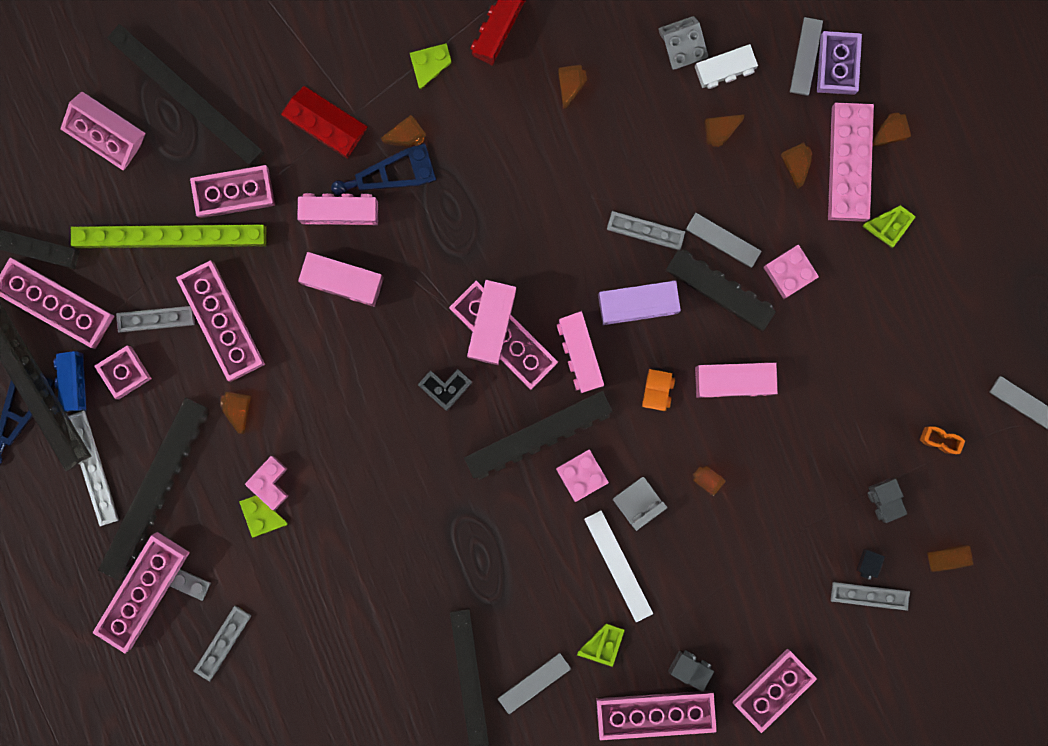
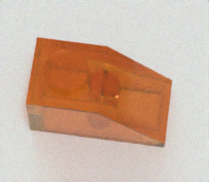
(571, 83)
(721, 128)
(892, 130)
(405, 134)
(798, 163)
(236, 409)
(708, 480)
(950, 558)

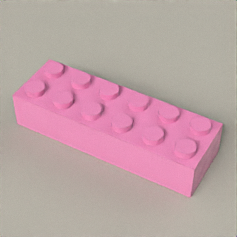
(850, 162)
(53, 303)
(220, 321)
(520, 349)
(141, 592)
(656, 715)

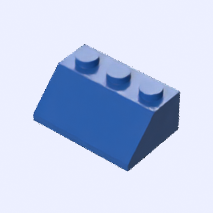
(70, 381)

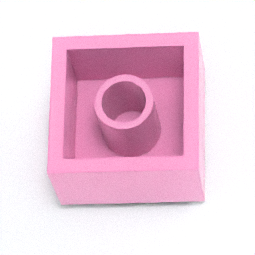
(791, 271)
(123, 372)
(582, 475)

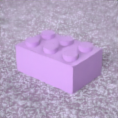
(839, 63)

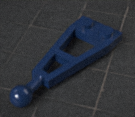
(420, 164)
(23, 421)

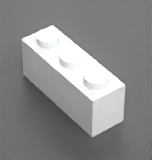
(726, 67)

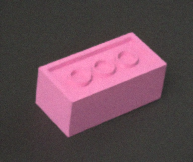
(341, 279)
(491, 322)
(736, 380)

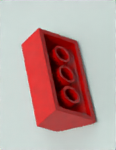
(496, 29)
(324, 121)

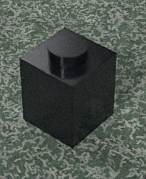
(870, 564)

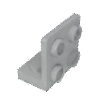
(684, 42)
(639, 503)

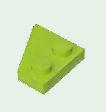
(430, 63)
(890, 225)
(260, 517)
(603, 645)

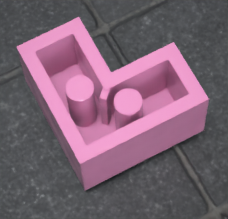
(264, 485)

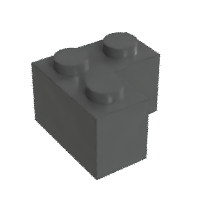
(445, 393)
(887, 499)
(690, 671)

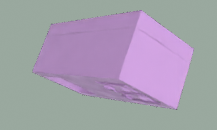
(639, 302)

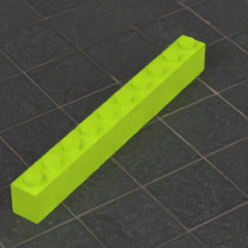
(168, 236)

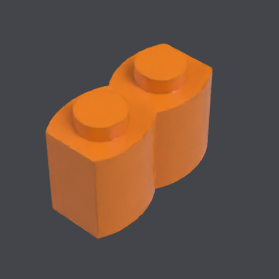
(657, 390)
(939, 438)

